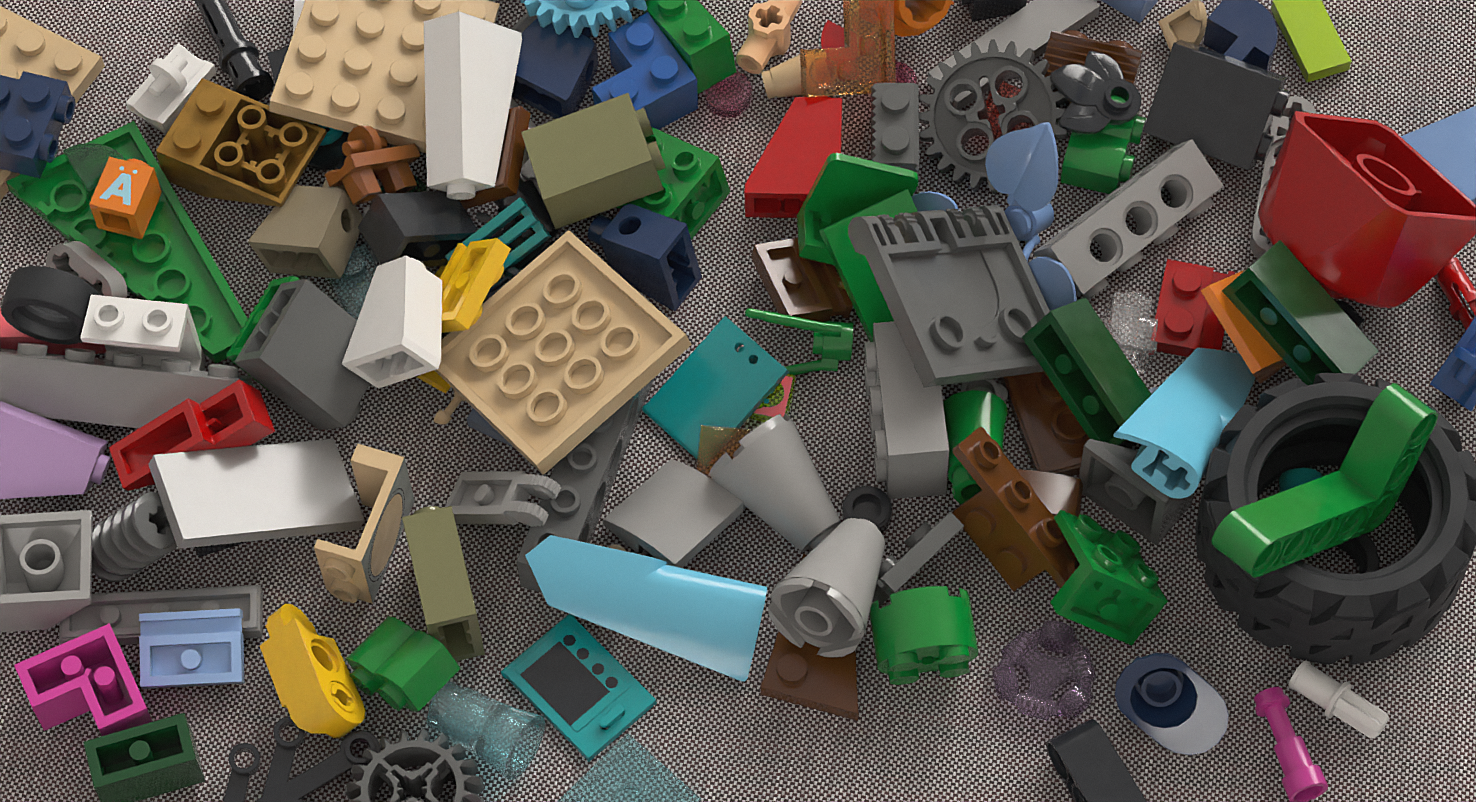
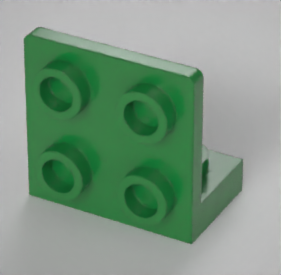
(691, 183)
(1112, 585)

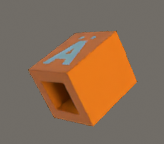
(125, 197)

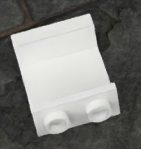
(144, 329)

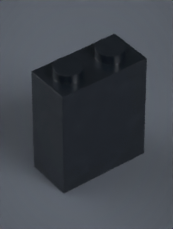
(1217, 105)

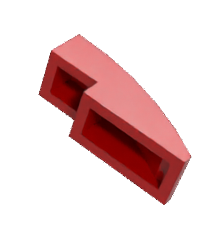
(224, 420)

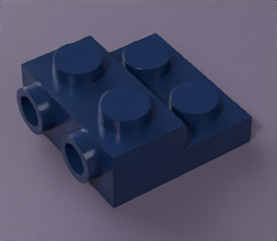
(31, 121)

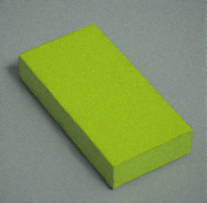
(1311, 38)

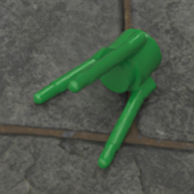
(830, 340)

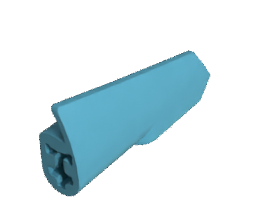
(1187, 420)
(661, 605)

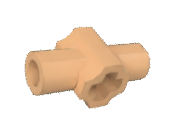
(767, 33)

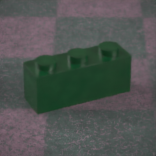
(1298, 316)
(1088, 369)

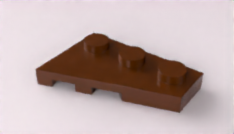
(812, 679)

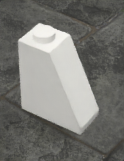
(397, 325)

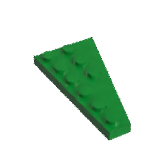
(164, 265)

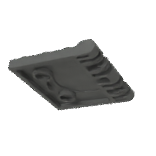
(955, 290)

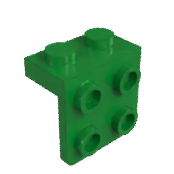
(842, 189)

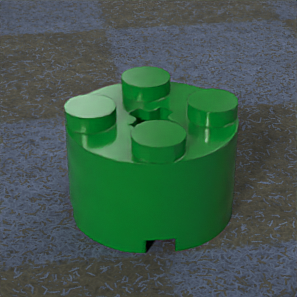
(923, 634)

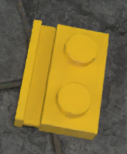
(468, 281)

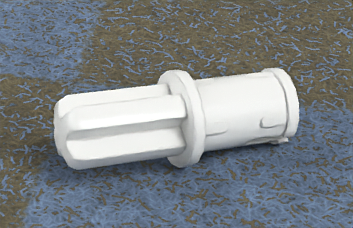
(1338, 700)

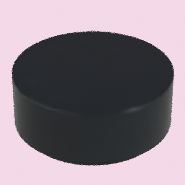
(868, 504)

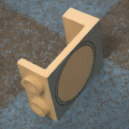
(386, 488)

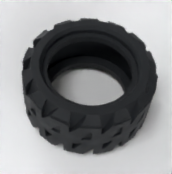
(1320, 610)

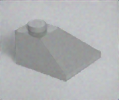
(44, 568)

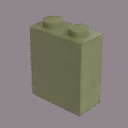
(594, 160)
(443, 581)

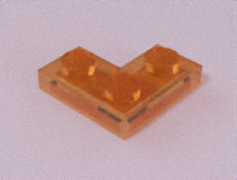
(863, 60)

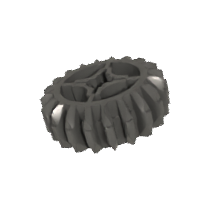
(438, 765)

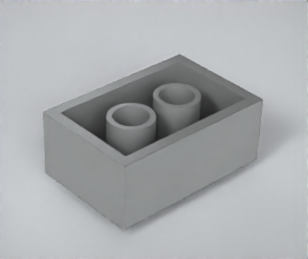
(904, 419)

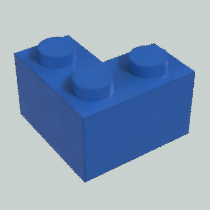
(649, 72)

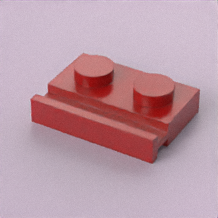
(1183, 311)

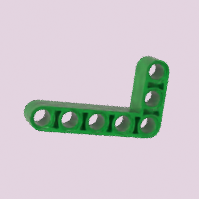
(1338, 504)

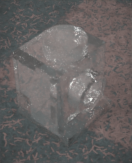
(1132, 327)

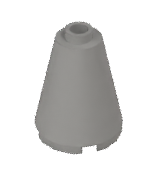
(779, 483)
(831, 590)

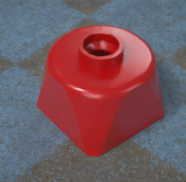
(1363, 209)

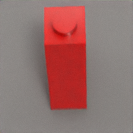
(794, 157)

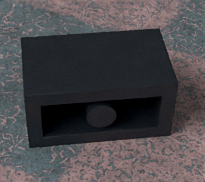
(415, 226)

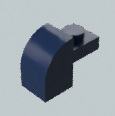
(1242, 32)

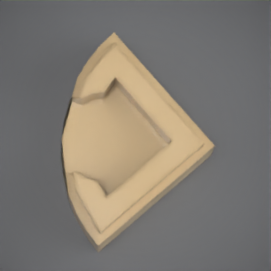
(1185, 24)

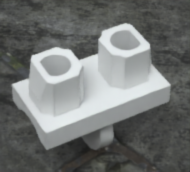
(169, 87)

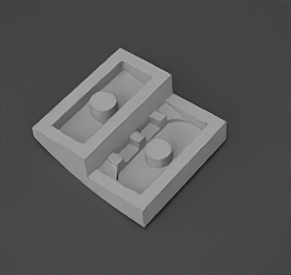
(674, 514)

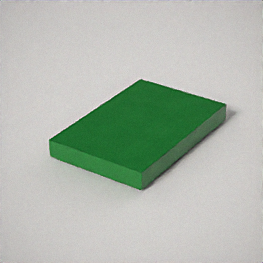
(854, 267)

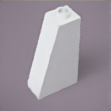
(467, 100)

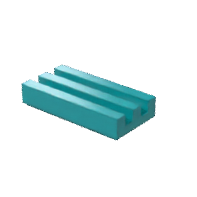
(502, 219)

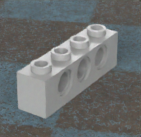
(1190, 184)

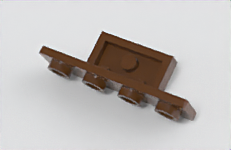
(1009, 517)

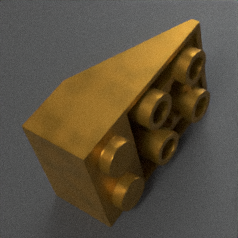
(236, 148)

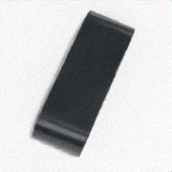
(1092, 766)

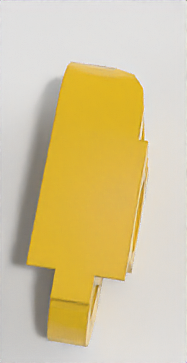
(310, 675)

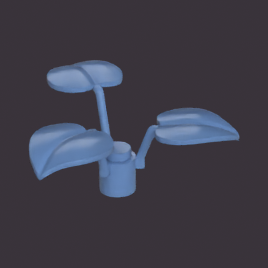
(1026, 169)

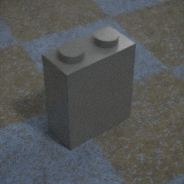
(300, 355)

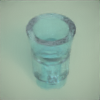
(487, 728)

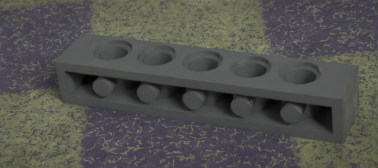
(585, 483)

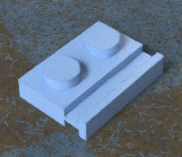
(191, 648)

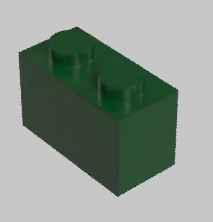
(144, 760)

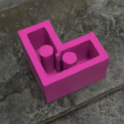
(82, 678)

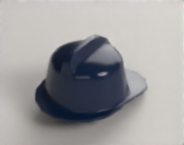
(1172, 703)

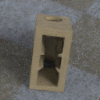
(309, 233)

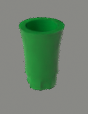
(963, 415)

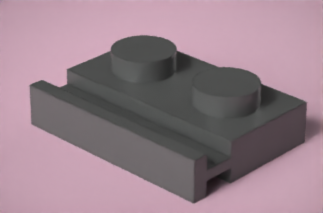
(923, 546)

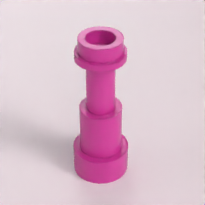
(1302, 778)

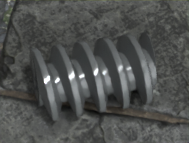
(131, 539)

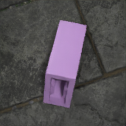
(46, 456)

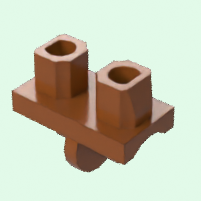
(372, 160)

